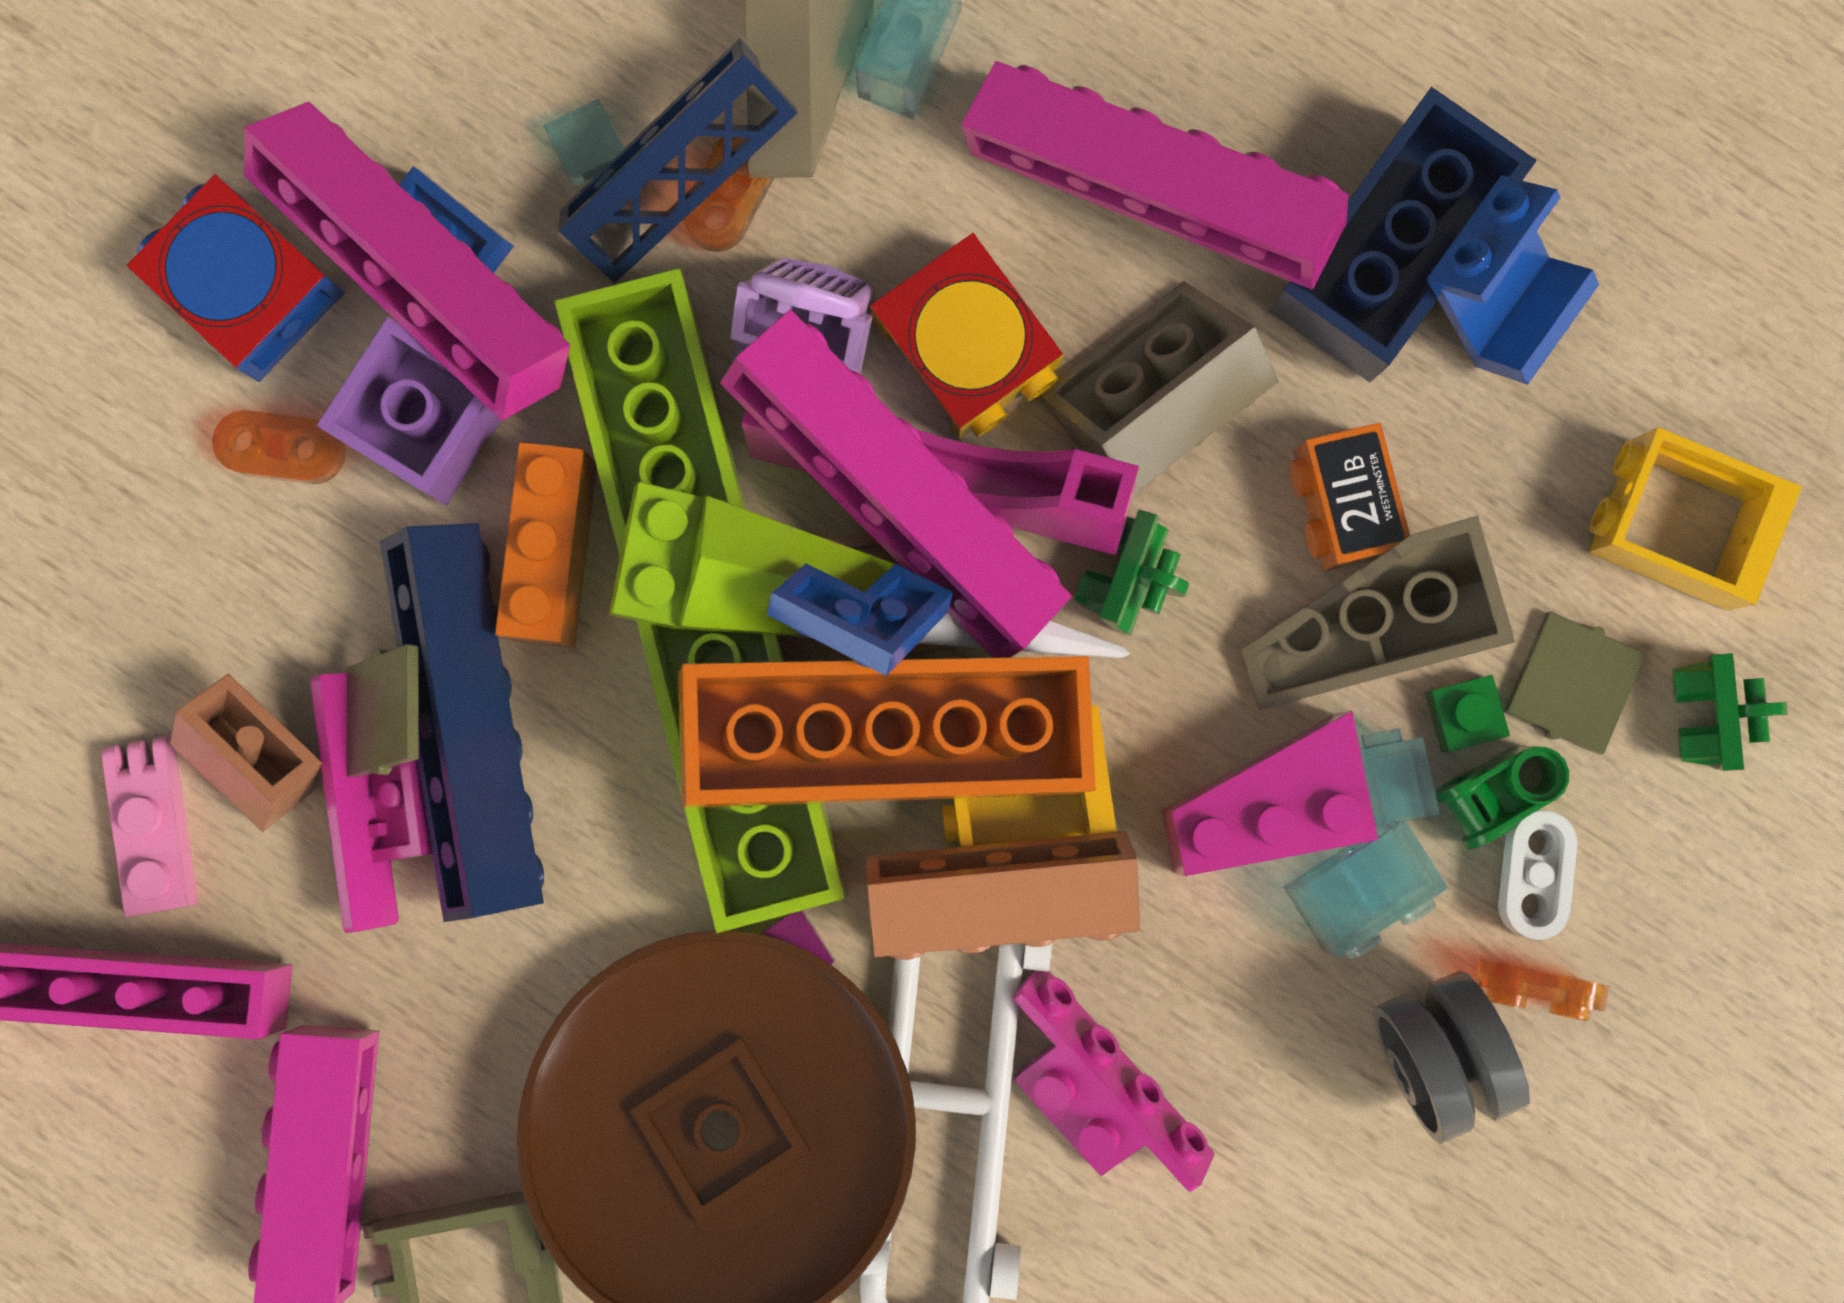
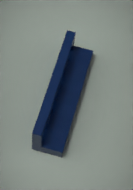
(658, 144)

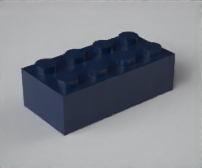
(1397, 234)

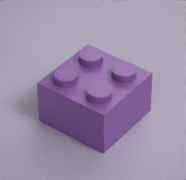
(410, 414)

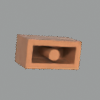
(245, 752)

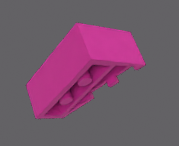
(1278, 806)

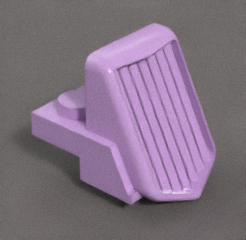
(817, 295)

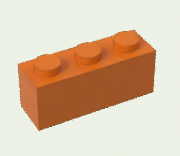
(546, 545)

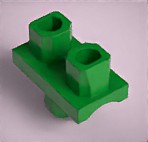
(1121, 597)
(1717, 683)

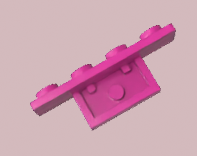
(368, 816)
(1098, 1092)

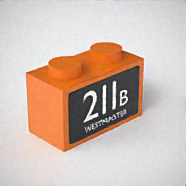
(1348, 496)

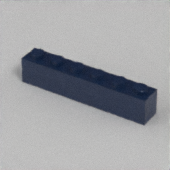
(466, 729)

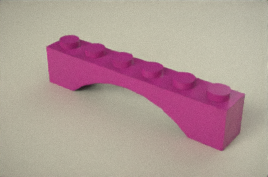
(1042, 492)

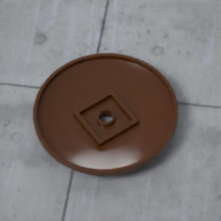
(620, 1106)

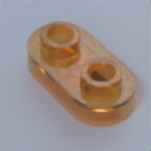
(736, 198)
(275, 447)
(1568, 995)

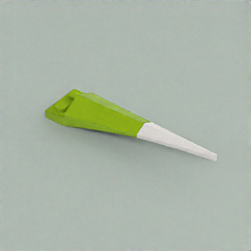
(716, 565)

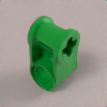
(1491, 798)

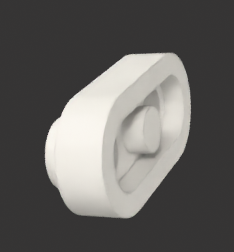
(1544, 874)

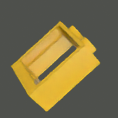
(1754, 536)

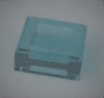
(584, 141)

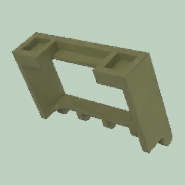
(526, 1245)

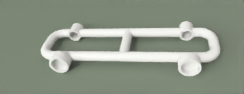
(991, 1266)

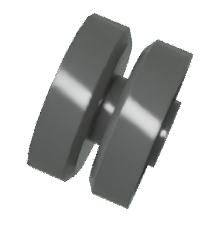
(1451, 1056)

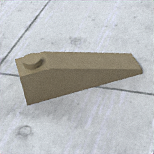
(807, 54)
(1400, 612)

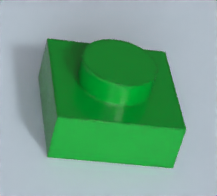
(1467, 713)

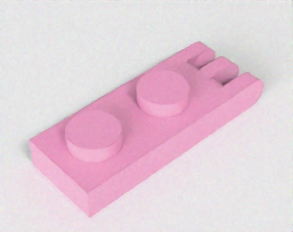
(149, 827)

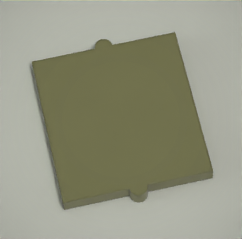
(1575, 683)
(383, 712)

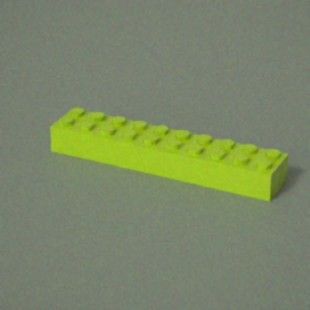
(662, 425)

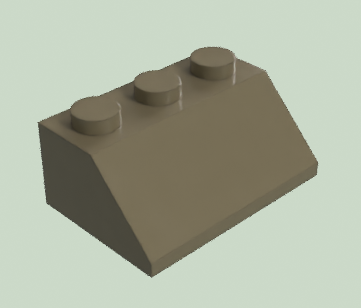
(1162, 383)

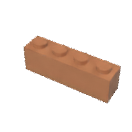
(1003, 894)

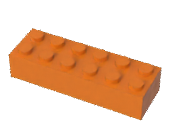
(865, 736)

